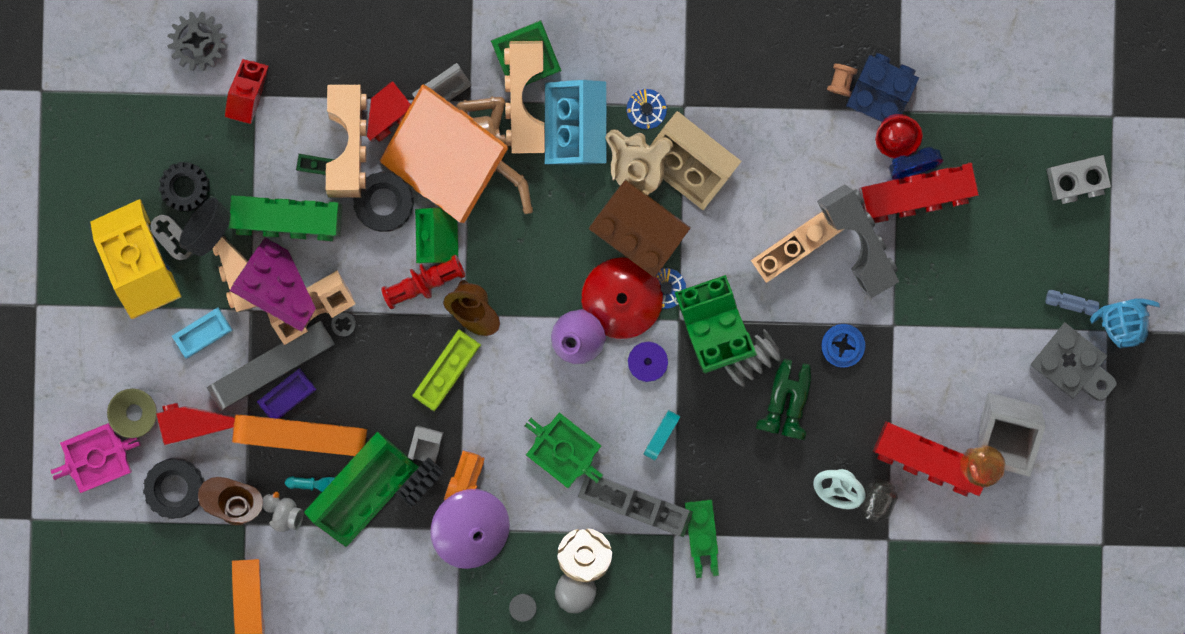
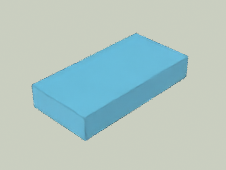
(202, 333)

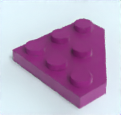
(275, 285)

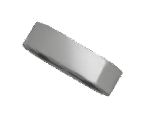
(165, 240)

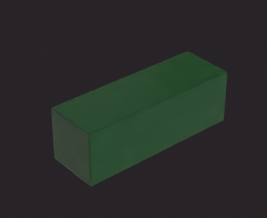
(312, 164)

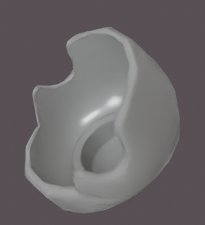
(574, 595)

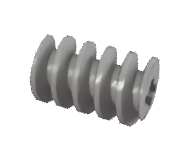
(764, 349)

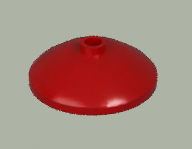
(642, 302)

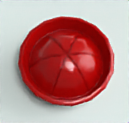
(898, 136)

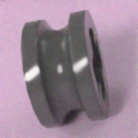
(344, 332)

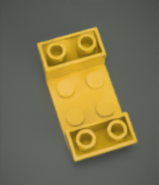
(133, 260)

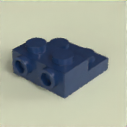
(882, 88)

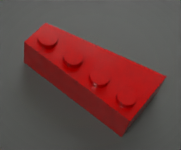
(918, 192)
(924, 456)

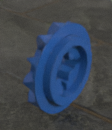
(853, 338)

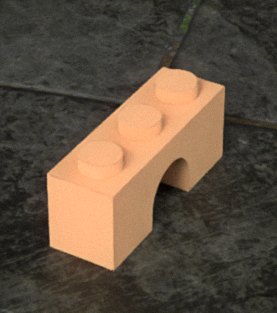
(328, 296)

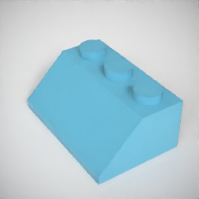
(575, 122)

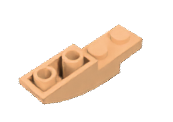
(794, 247)

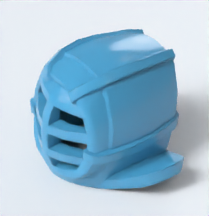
(1126, 321)

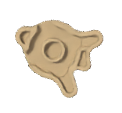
(637, 161)

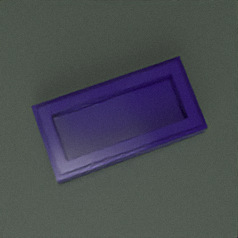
(286, 395)

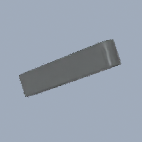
(270, 366)

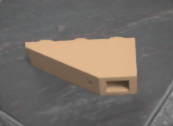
(231, 267)

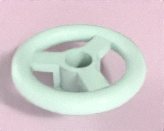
(841, 486)

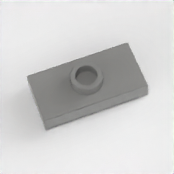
(449, 83)

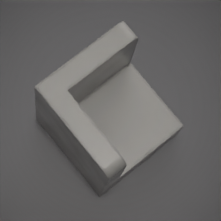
(425, 444)

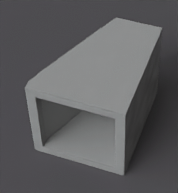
(1012, 429)

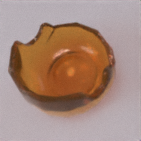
(983, 466)

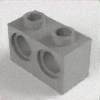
(1077, 173)

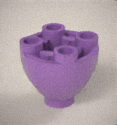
(585, 330)

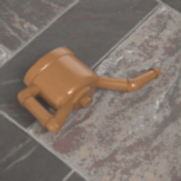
(492, 125)

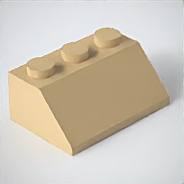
(696, 162)

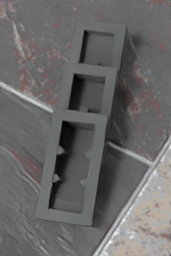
(636, 505)

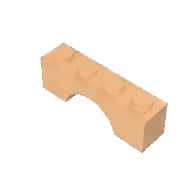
(526, 132)
(344, 173)

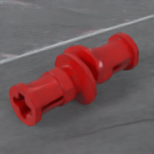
(423, 282)

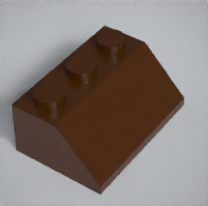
(639, 228)

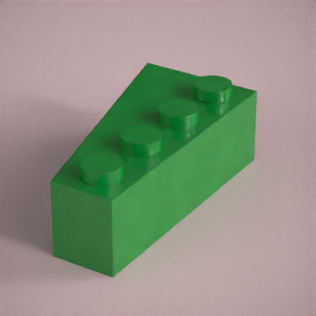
(285, 216)

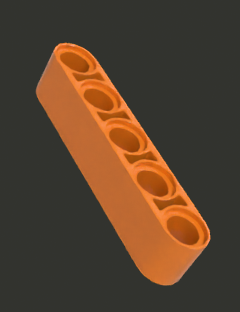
(298, 435)

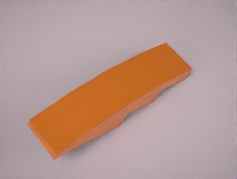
(247, 597)

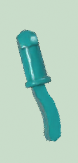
(308, 483)

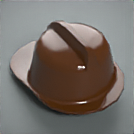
(472, 309)
(230, 500)

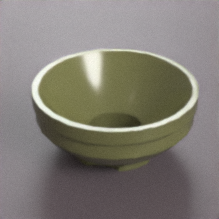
(118, 416)

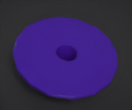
(647, 361)

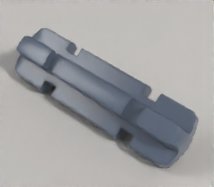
(1071, 302)

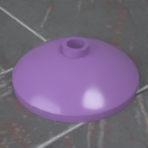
(461, 518)

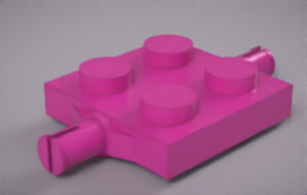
(95, 457)

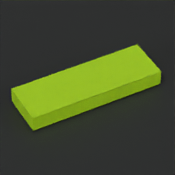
(446, 370)

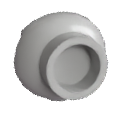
(285, 514)

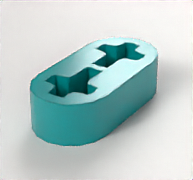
(661, 435)

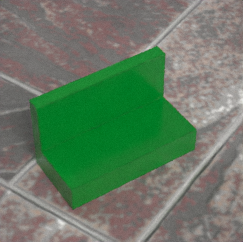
(435, 235)

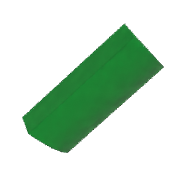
(361, 489)

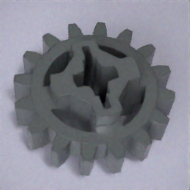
(199, 53)

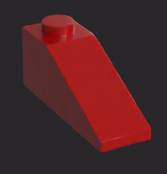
(189, 422)

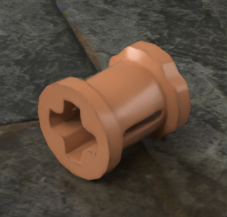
(842, 80)

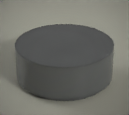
(522, 607)

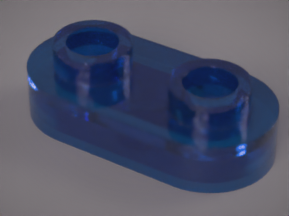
(925, 160)

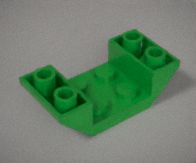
(714, 324)

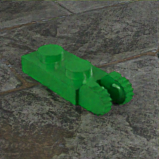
(702, 535)

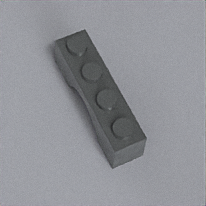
(873, 268)

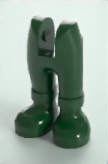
(799, 393)

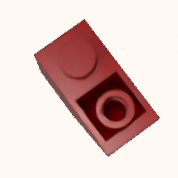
(246, 91)
(385, 111)

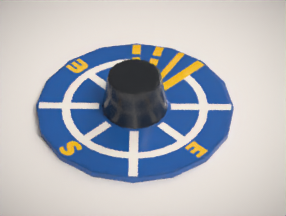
(646, 108)
(670, 282)

